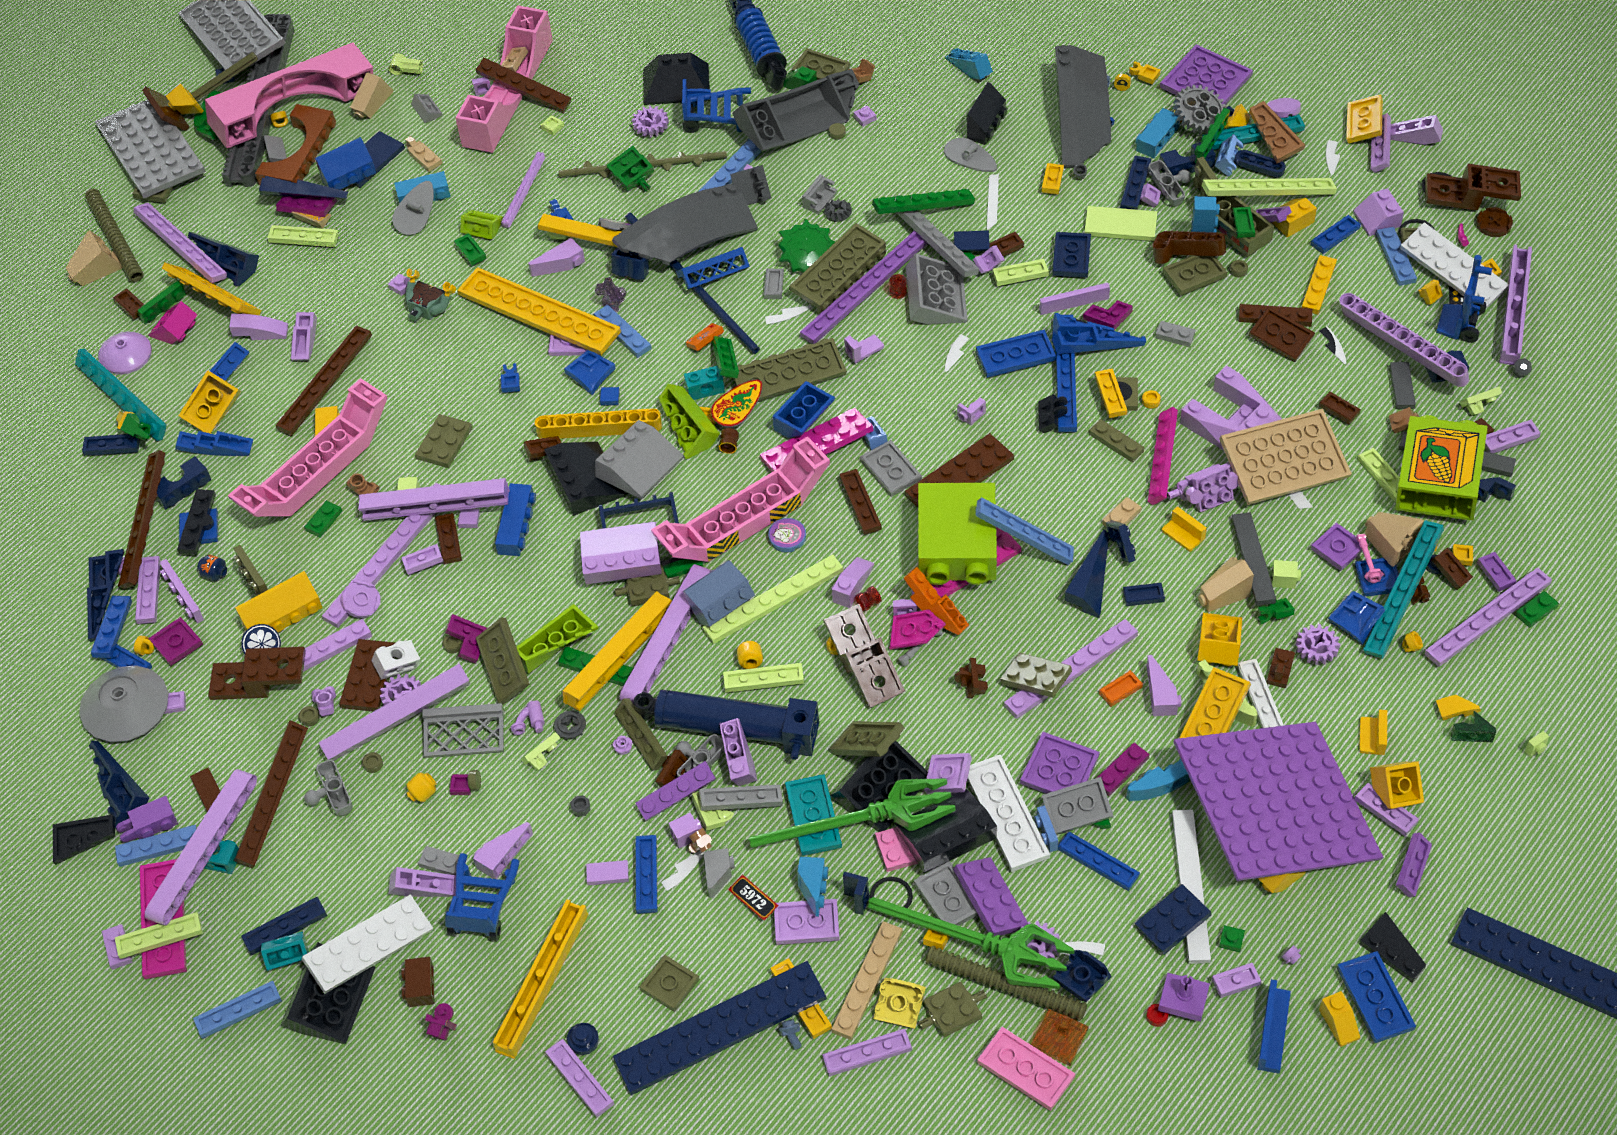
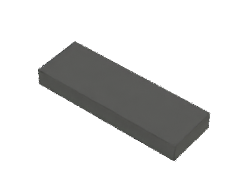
(1402, 385)

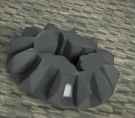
(840, 214)
(565, 719)

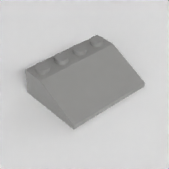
(935, 291)
(637, 460)

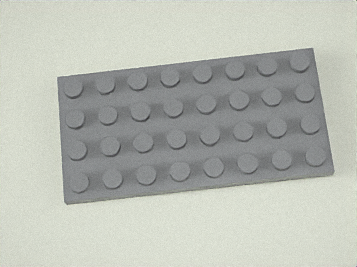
(231, 29)
(149, 148)

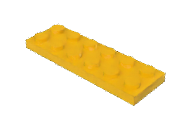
(212, 291)

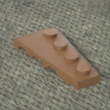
(1276, 134)

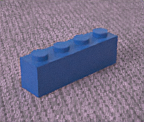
(515, 520)

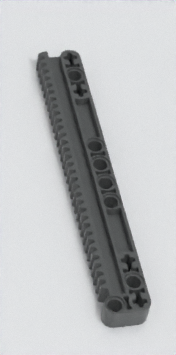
(247, 156)

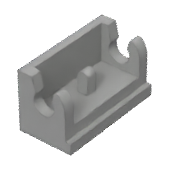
(818, 194)

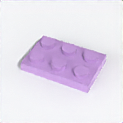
(798, 923)

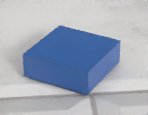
(609, 396)

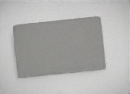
(425, 107)
(275, 148)

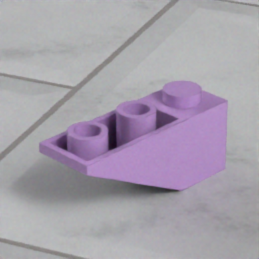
(737, 753)

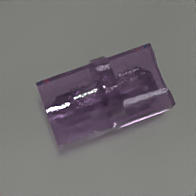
(612, 294)

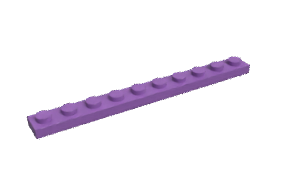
(863, 288)

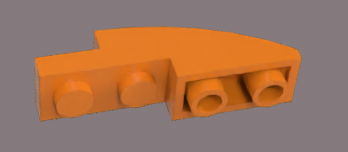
(928, 599)

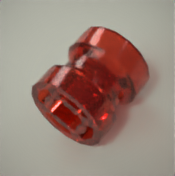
(897, 286)
(868, 598)

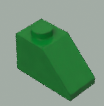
(800, 77)

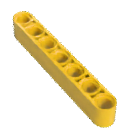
(594, 423)

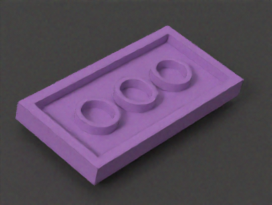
(990, 896)

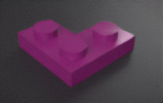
(1112, 317)
(466, 631)

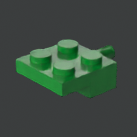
(631, 169)

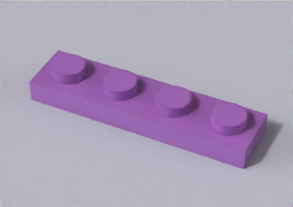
(675, 791)

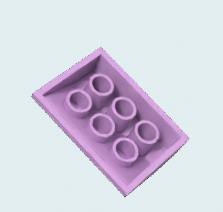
(619, 553)

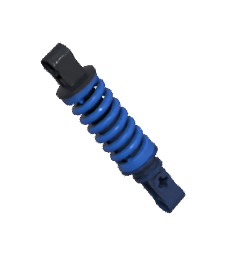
(760, 42)

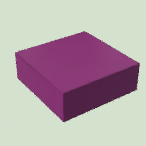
(459, 785)

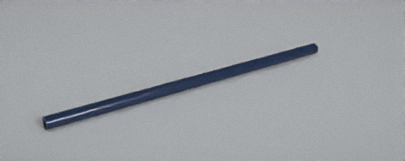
(712, 304)

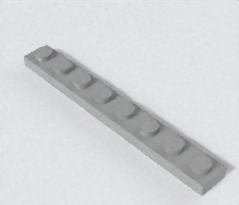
(939, 242)

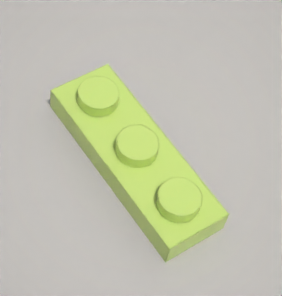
(1020, 272)

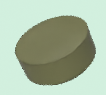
(837, 131)
(1238, 268)
(451, 644)
(309, 716)
(372, 762)
(474, 780)

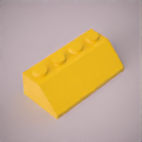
(281, 605)

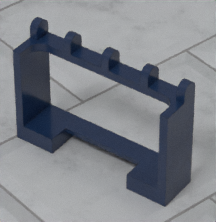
(638, 506)

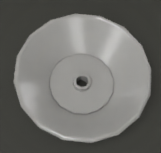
(130, 715)

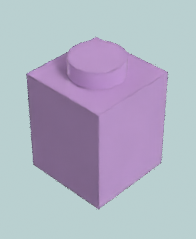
(682, 828)

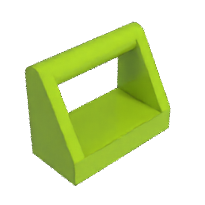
(480, 224)

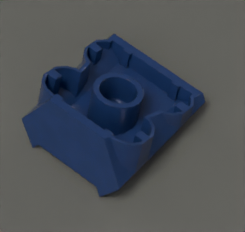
(1083, 975)

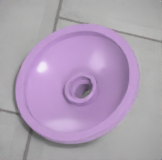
(125, 352)

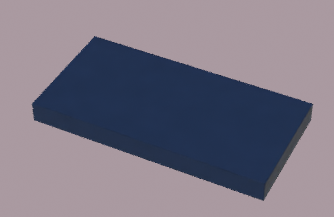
(382, 150)

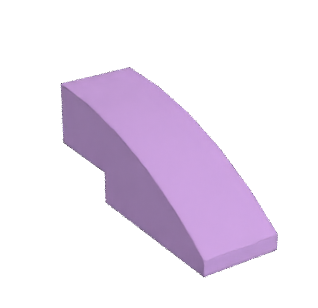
(257, 327)
(303, 336)

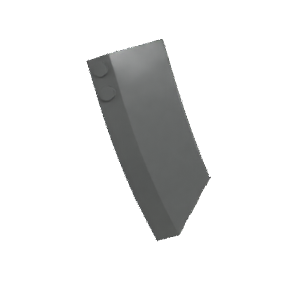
(1081, 104)
(799, 111)
(688, 224)

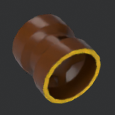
(728, 440)

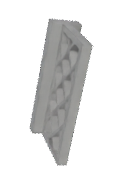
(463, 714)

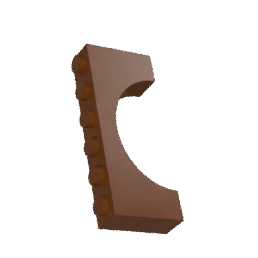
(317, 126)

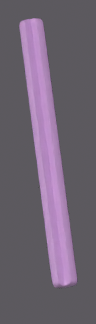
(523, 190)

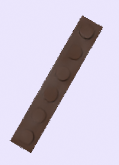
(523, 85)

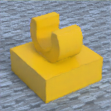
(1431, 292)

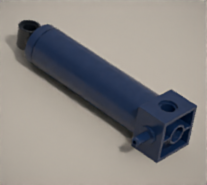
(789, 725)

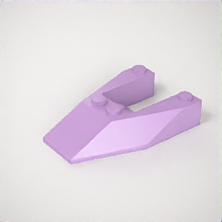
(1252, 412)

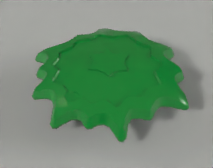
(804, 245)

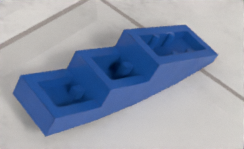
(220, 444)

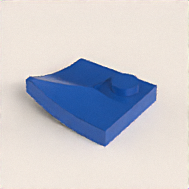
(590, 370)
(1356, 616)

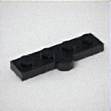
(197, 522)

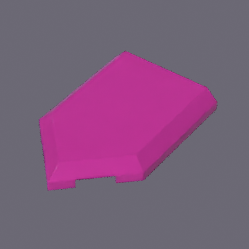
(914, 628)

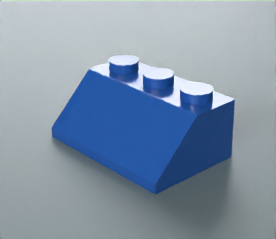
(345, 165)
(801, 410)

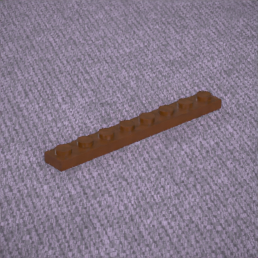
(323, 380)
(141, 520)
(270, 794)

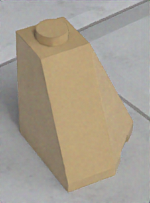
(92, 260)
(1392, 535)
(1227, 585)

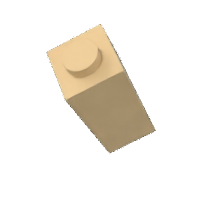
(370, 96)

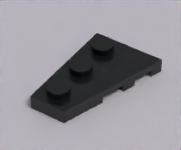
(80, 835)
(1393, 948)

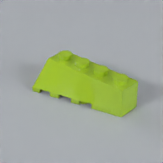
(688, 420)
(554, 636)

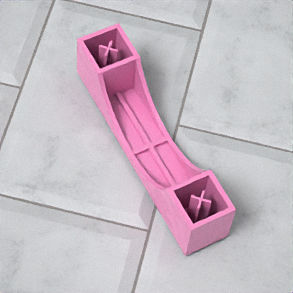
(237, 111)
(485, 118)

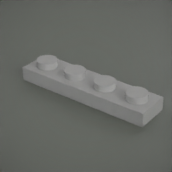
(740, 797)

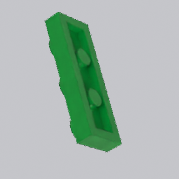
(161, 302)

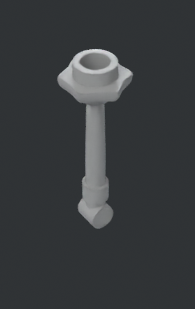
(911, 653)

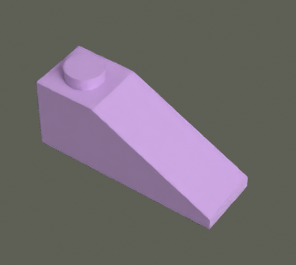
(1418, 131)
(560, 258)
(851, 582)
(1162, 690)
(500, 851)
(421, 883)

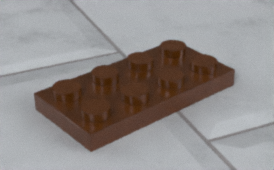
(363, 681)

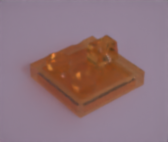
(1060, 1037)

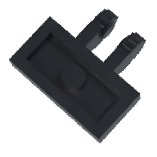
(1050, 410)

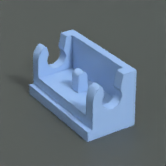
(1227, 155)

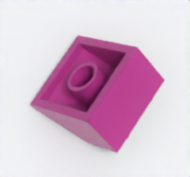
(174, 324)

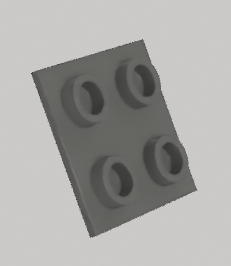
(752, 184)

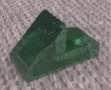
(1477, 731)

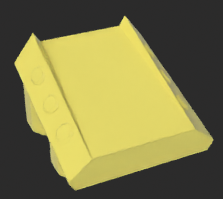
(899, 1002)

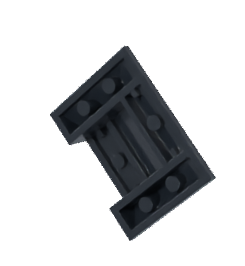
(665, 77)

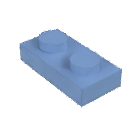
(1048, 833)

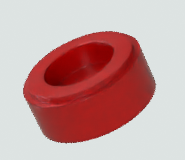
(1155, 1017)

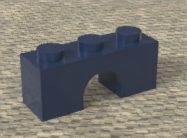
(1177, 162)
(194, 477)

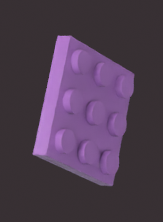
(1058, 764)

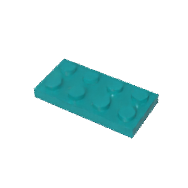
(809, 803)

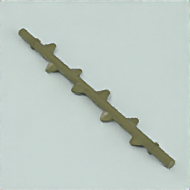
(665, 162)

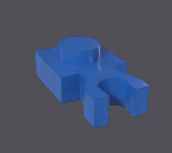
(510, 379)

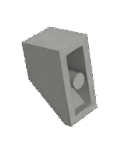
(718, 869)

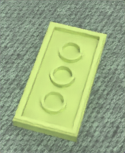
(1121, 223)

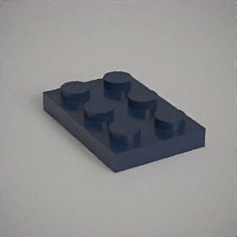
(1071, 254)
(1173, 919)

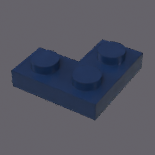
(1120, 533)

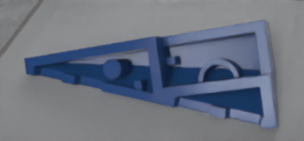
(1076, 336)

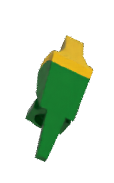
(131, 425)

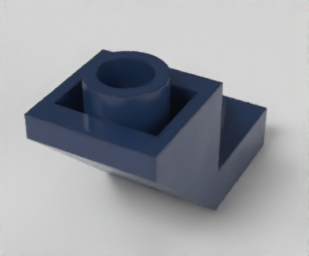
(1496, 485)

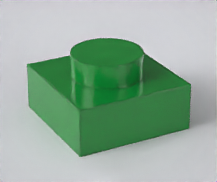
(1232, 938)

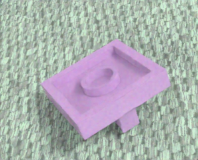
(951, 767)

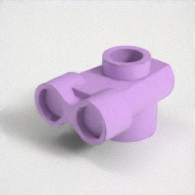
(324, 700)

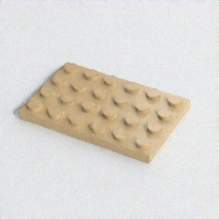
(1285, 456)

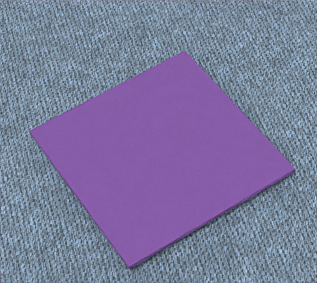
(1277, 800)

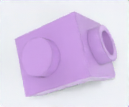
(989, 260)

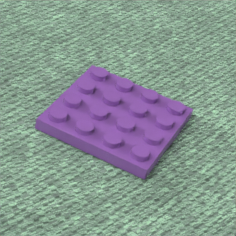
(1208, 70)

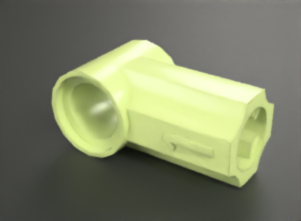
(402, 64)

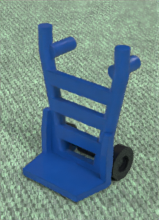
(695, 98)
(1455, 317)
(475, 918)

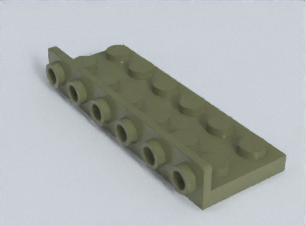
(839, 267)
(791, 369)

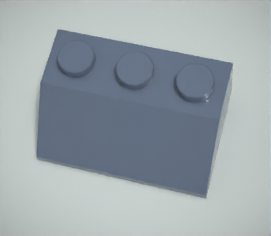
(718, 593)

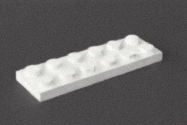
(1450, 263)
(1015, 827)
(367, 944)

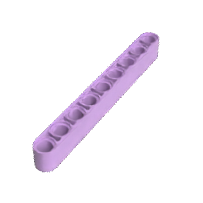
(1404, 339)
(662, 640)
(200, 847)

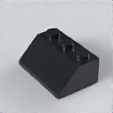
(986, 115)

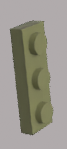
(1116, 440)

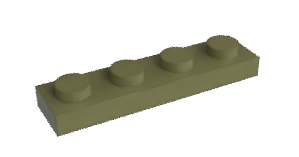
(641, 734)

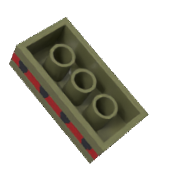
(1249, 245)

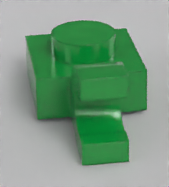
(1280, 609)

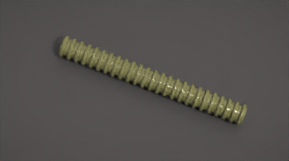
(114, 235)
(998, 980)

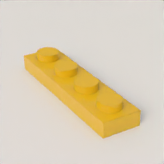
(1319, 283)
(813, 1017)

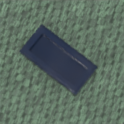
(1143, 594)

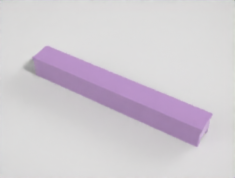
(1515, 305)
(434, 499)
(394, 713)

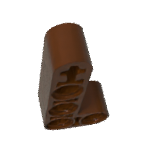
(1187, 243)

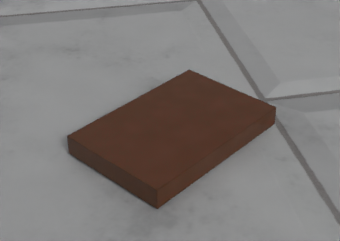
(165, 112)
(1281, 334)

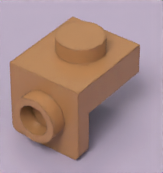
(864, 71)
(1400, 419)

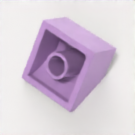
(1379, 212)

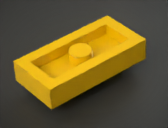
(1052, 178)

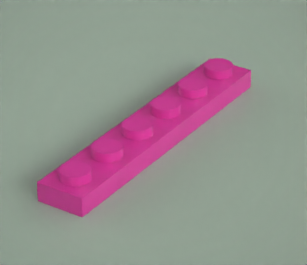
(1162, 456)

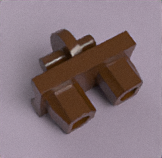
(969, 676)

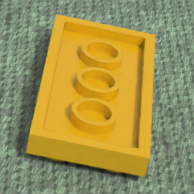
(1216, 704)

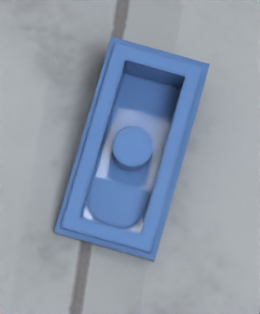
(876, 437)

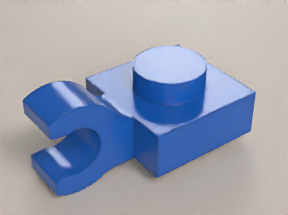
(557, 211)

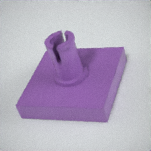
(1184, 996)

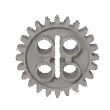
(1197, 108)

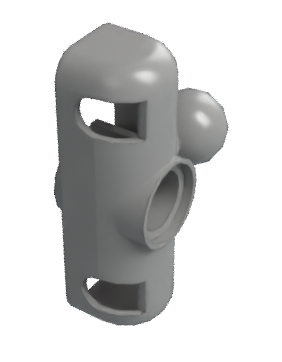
(1168, 183)
(701, 753)
(337, 797)

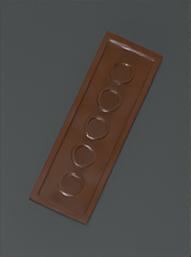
(969, 466)

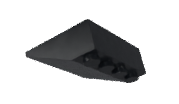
(575, 474)
(874, 780)
(951, 834)
(328, 1014)

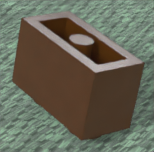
(418, 982)

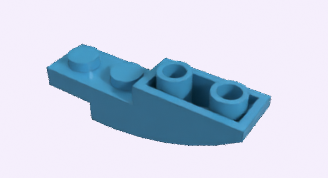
(1158, 782)

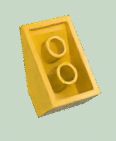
(209, 402)
(1220, 639)

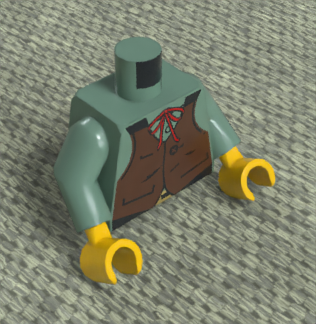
(425, 299)

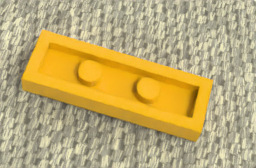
(1110, 393)

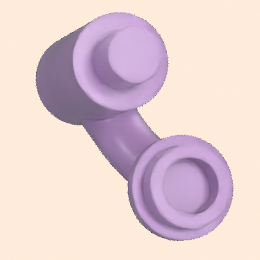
(536, 717)

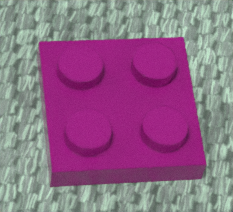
(175, 641)

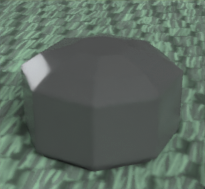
(1522, 367)
(580, 806)

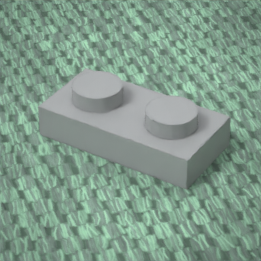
(1175, 333)
(438, 861)

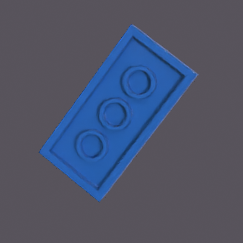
(1015, 353)
(1376, 997)

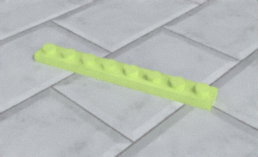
(1263, 187)
(774, 598)

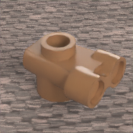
(361, 486)
(700, 841)

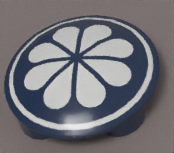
(260, 637)

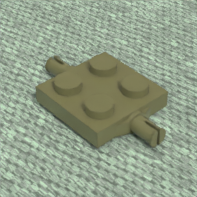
(642, 588)
(952, 1009)

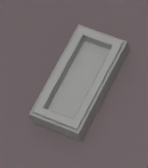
(774, 284)

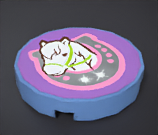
(787, 534)

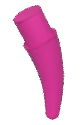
(1461, 236)

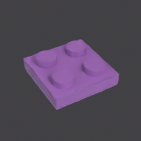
(1337, 546)

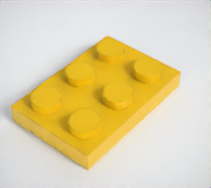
(1364, 118)

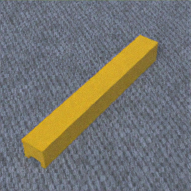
(616, 652)
(540, 979)

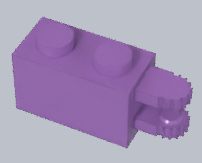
(148, 820)

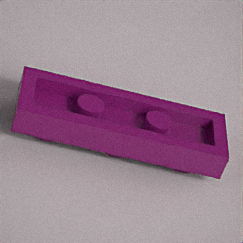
(1123, 768)

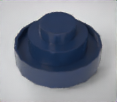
(583, 1038)

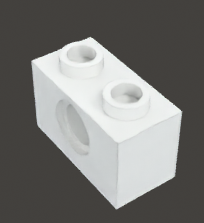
(387, 666)

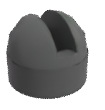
(1080, 171)

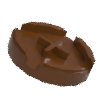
(1494, 222)

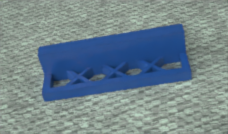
(709, 263)
(1274, 1029)

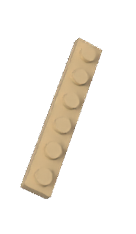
(867, 980)

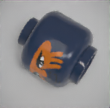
(212, 567)

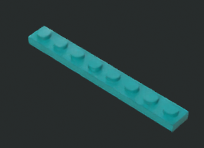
(119, 392)
(1404, 589)

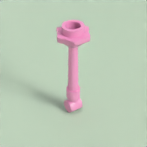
(1374, 575)

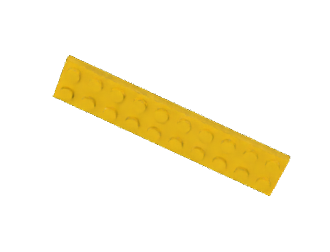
(539, 311)

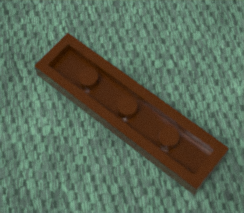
(1251, 313)
(860, 501)

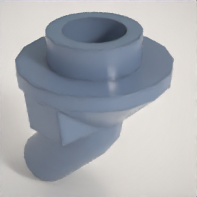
(790, 1028)

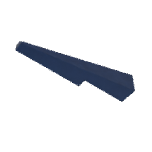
(280, 187)
(234, 261)
(101, 580)
(1088, 583)
(117, 785)

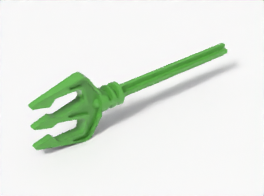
(895, 807)
(1011, 949)

